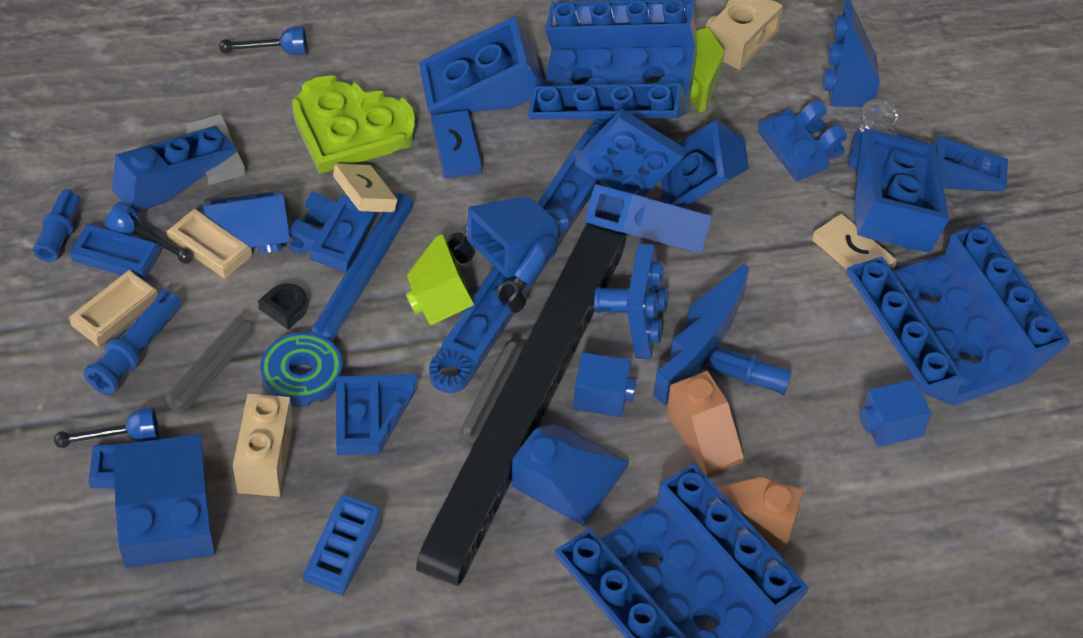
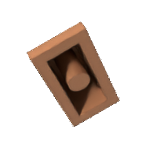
(704, 423)
(767, 507)

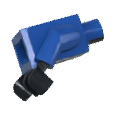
(514, 238)

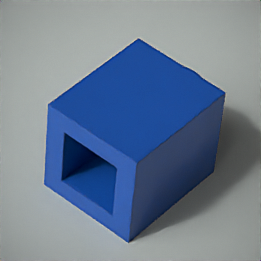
(603, 385)
(895, 413)

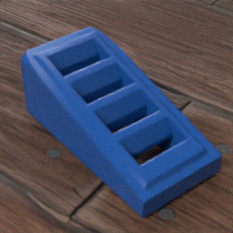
(351, 518)

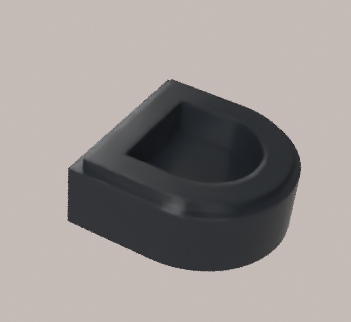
(284, 304)

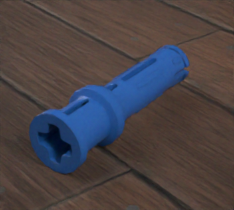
(123, 352)

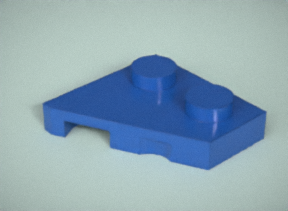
(370, 410)

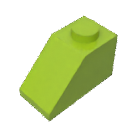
(438, 283)

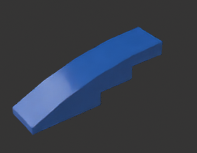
(959, 164)
(705, 329)

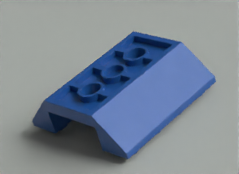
(619, 50)
(980, 311)
(708, 568)

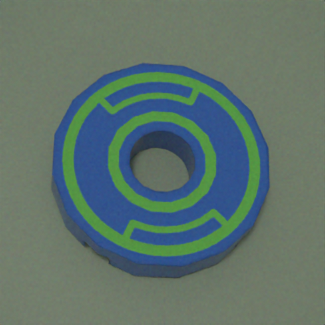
(301, 350)

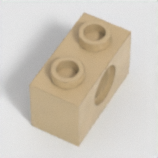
(745, 28)
(263, 445)

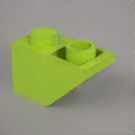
(707, 68)

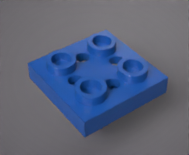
(627, 146)
(641, 301)

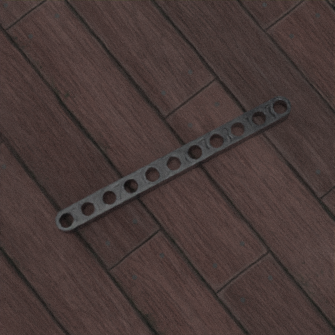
(519, 408)

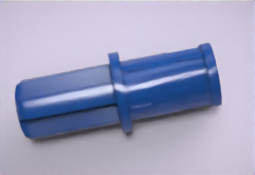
(57, 226)
(750, 370)

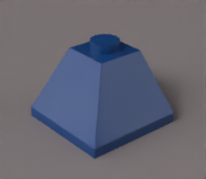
(708, 161)
(254, 219)
(566, 471)

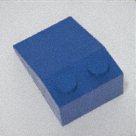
(483, 71)
(899, 192)
(162, 501)

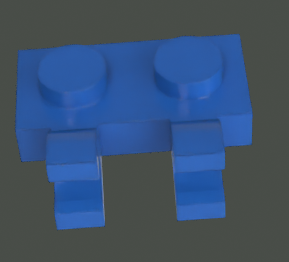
(795, 147)
(340, 236)

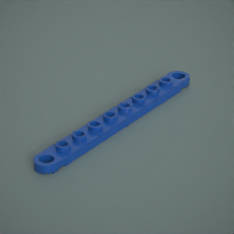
(485, 320)

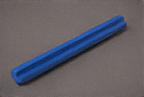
(362, 269)

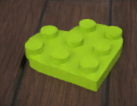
(348, 124)

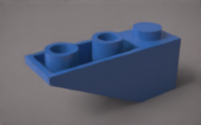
(853, 62)
(166, 168)
(648, 218)

